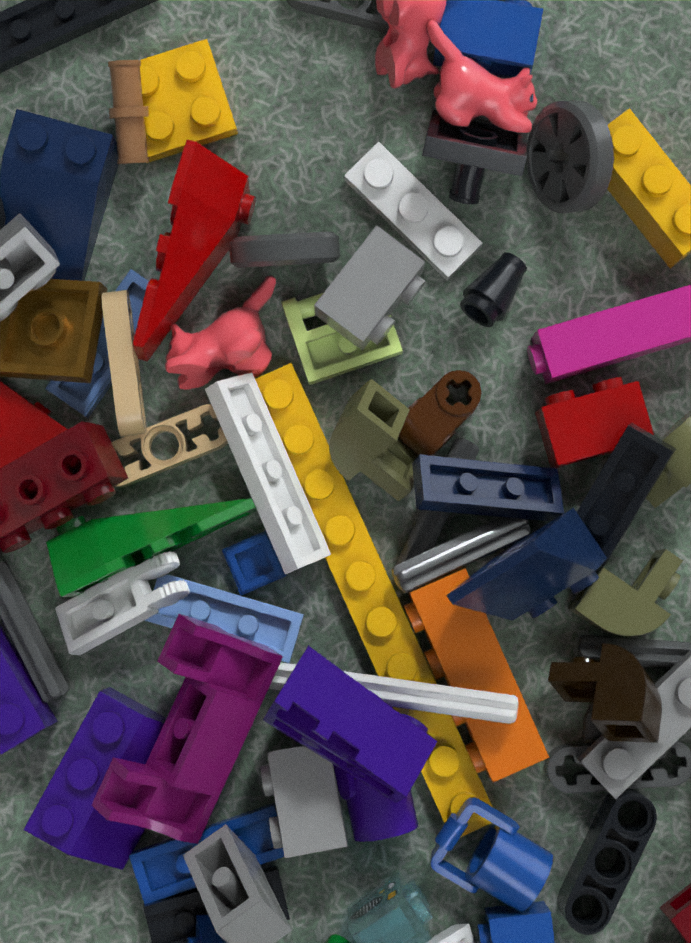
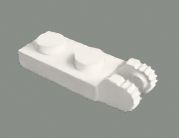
(119, 603)

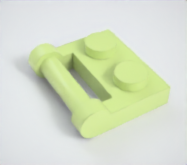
(326, 351)

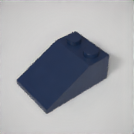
(59, 184)
(534, 571)

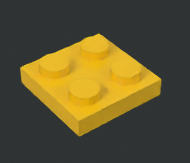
(183, 100)

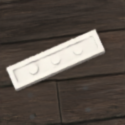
(268, 472)

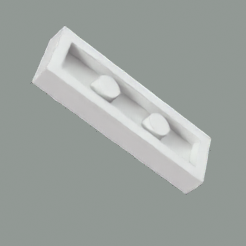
(413, 211)

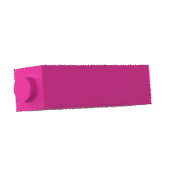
(612, 335)

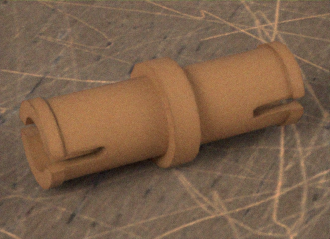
(128, 111)

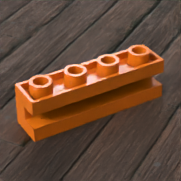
(472, 658)

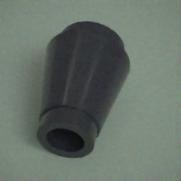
(493, 291)

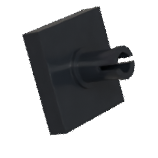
(473, 151)

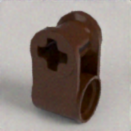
(433, 420)

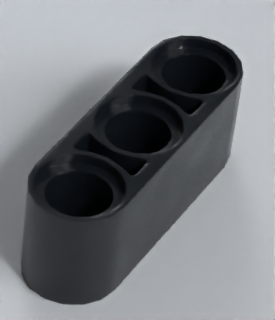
(606, 884)

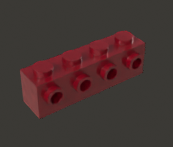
(55, 480)

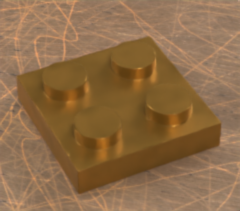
(53, 332)

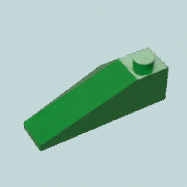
(105, 546)

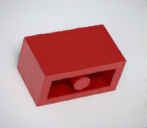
(592, 423)

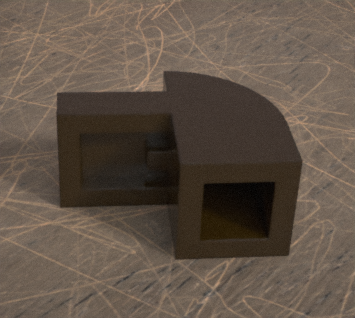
(623, 694)

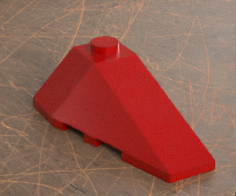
(206, 214)

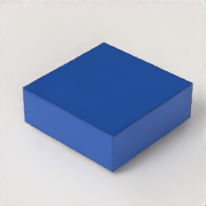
(253, 563)

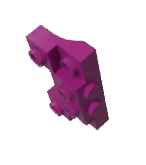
(200, 735)

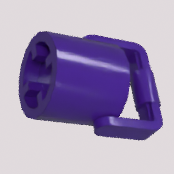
(373, 814)

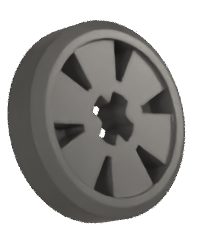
(569, 156)
(284, 249)

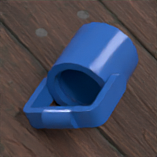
(502, 862)

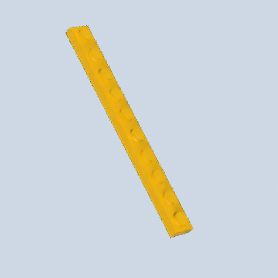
(368, 588)

